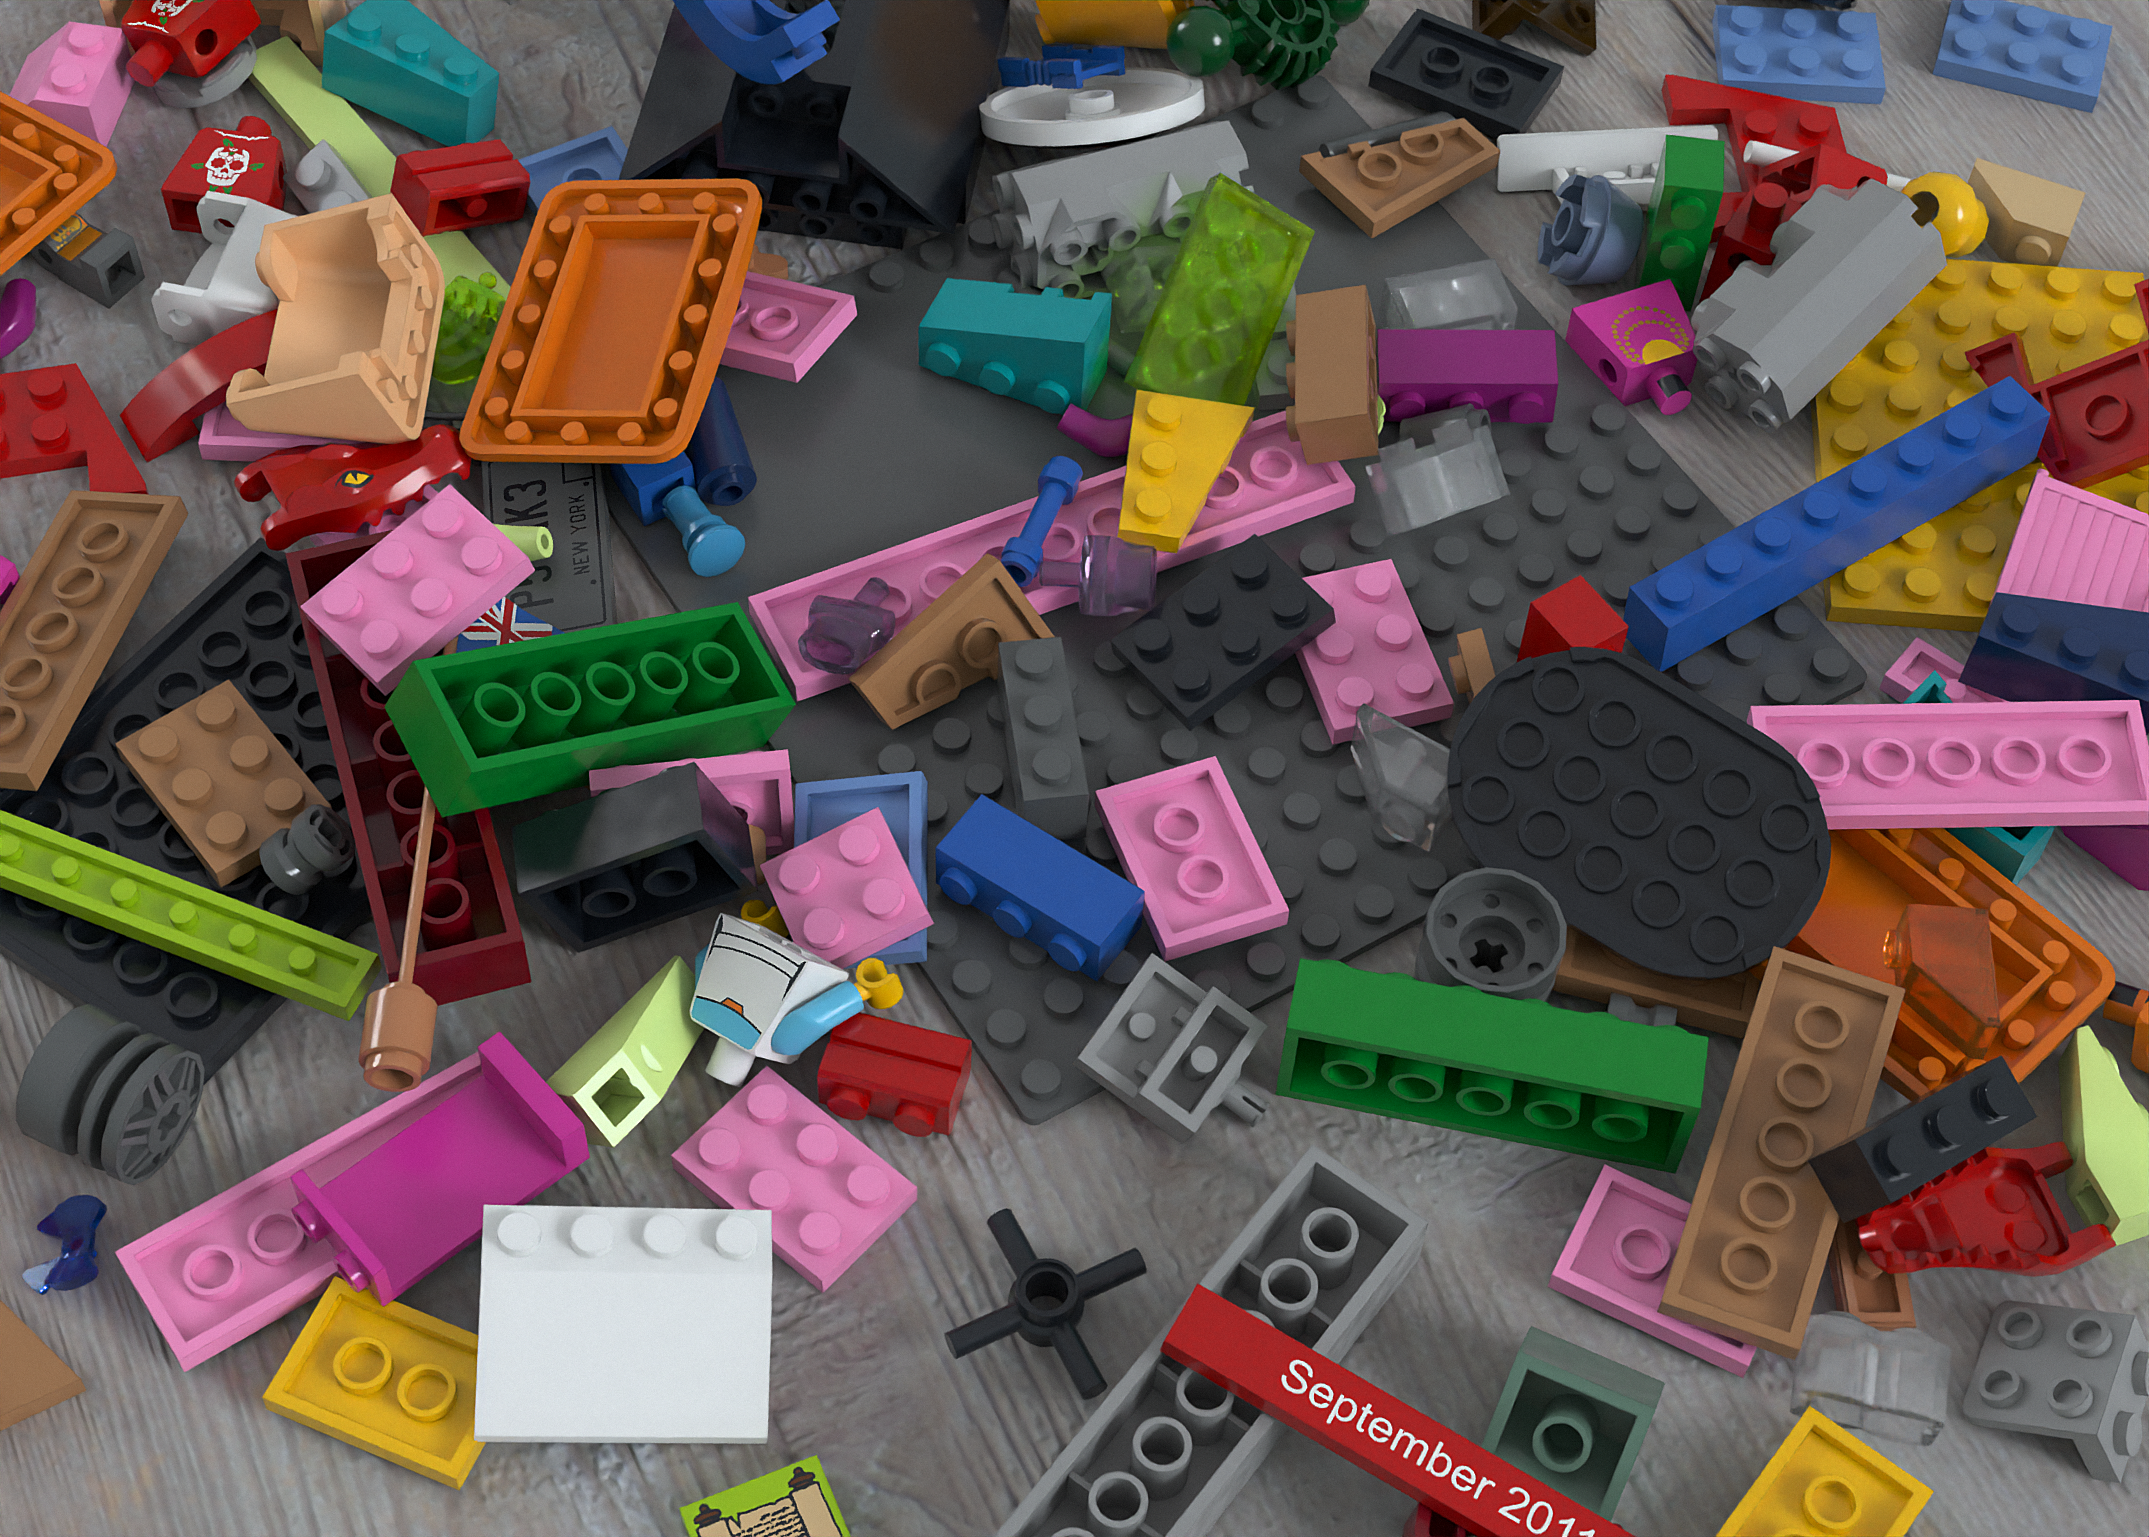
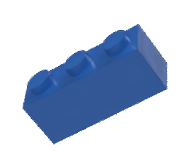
(1038, 888)

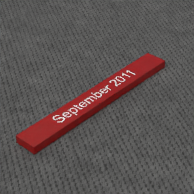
(1370, 1426)

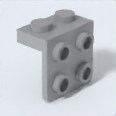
(2064, 1378)

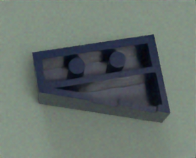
(2060, 652)

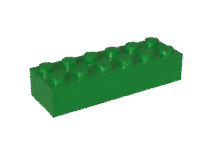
(553, 707)
(1492, 1065)

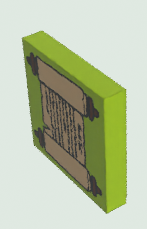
(778, 1504)

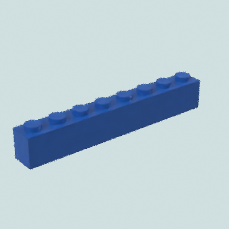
(1833, 523)

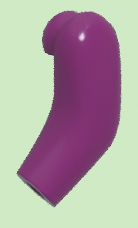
(17, 314)
(1095, 433)

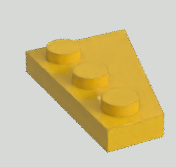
(1173, 463)

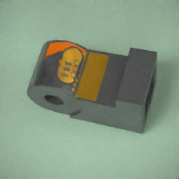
(82, 255)

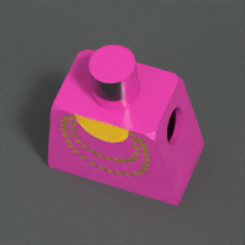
(1638, 345)

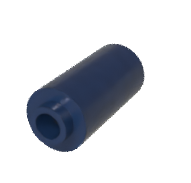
(719, 452)

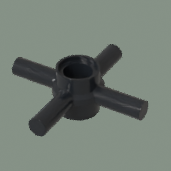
(1046, 1327)

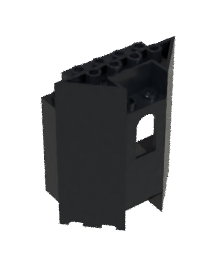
(851, 144)

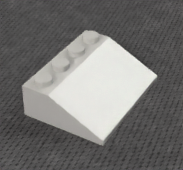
(624, 1325)

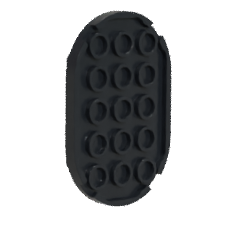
(1640, 812)

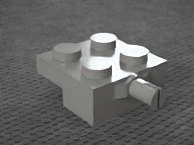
(1174, 1051)

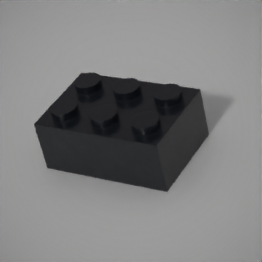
(634, 857)

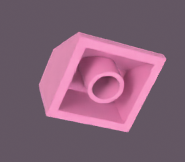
(79, 79)

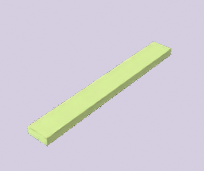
(315, 114)

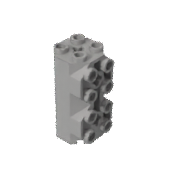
(1084, 212)
(1835, 283)

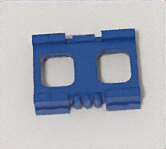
(1062, 66)

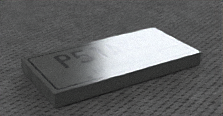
(569, 499)

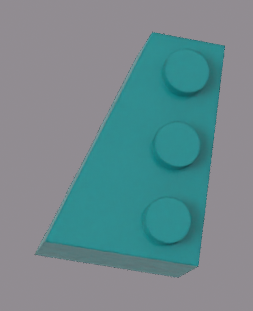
(410, 72)

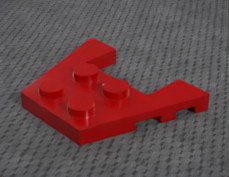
(1749, 117)
(2095, 409)
(58, 424)

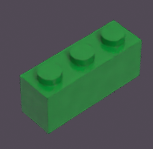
(1681, 214)

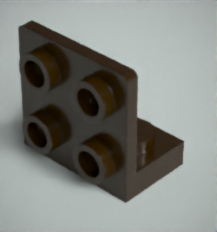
(1564, 19)

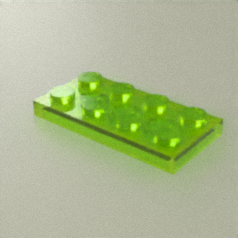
(1221, 297)

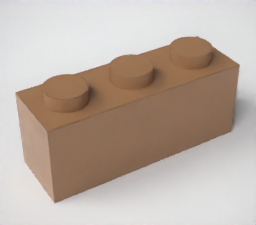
(1333, 375)

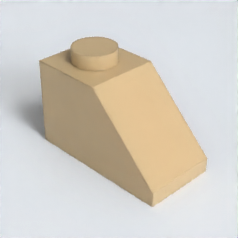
(2025, 213)

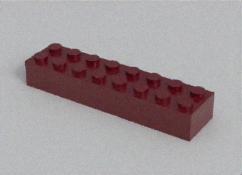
(468, 916)

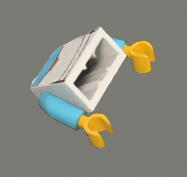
(773, 994)

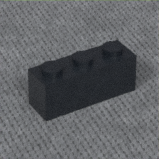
(1922, 1139)

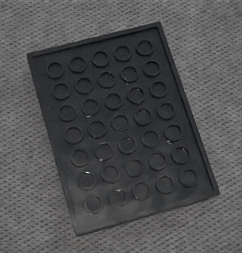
(234, 630)

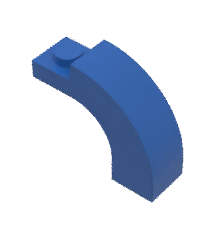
(759, 36)

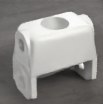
(225, 280)

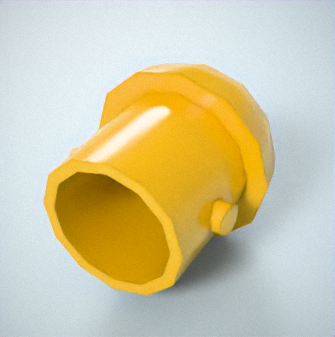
(1960, 215)

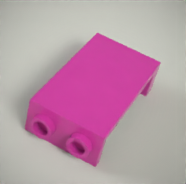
(428, 1185)

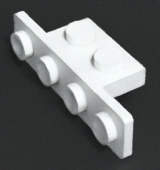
(1622, 156)

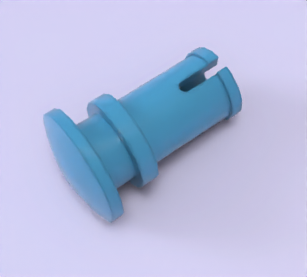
(707, 538)

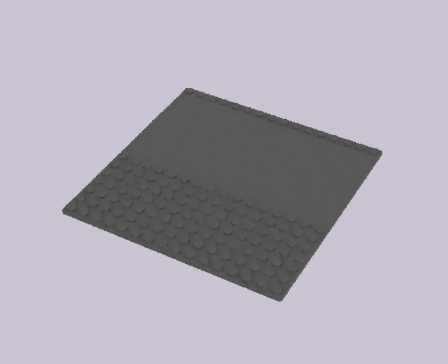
(893, 452)

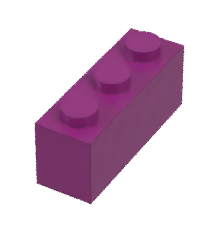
(1493, 370)

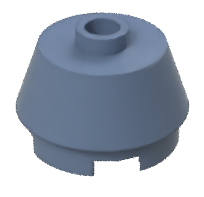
(1592, 233)

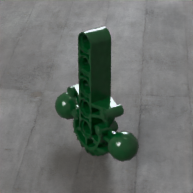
(1269, 38)

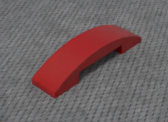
(195, 383)

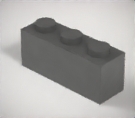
(1042, 736)

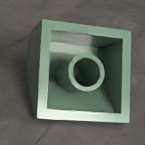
(1573, 1420)

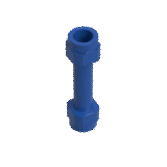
(1056, 487)

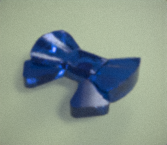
(75, 1225)

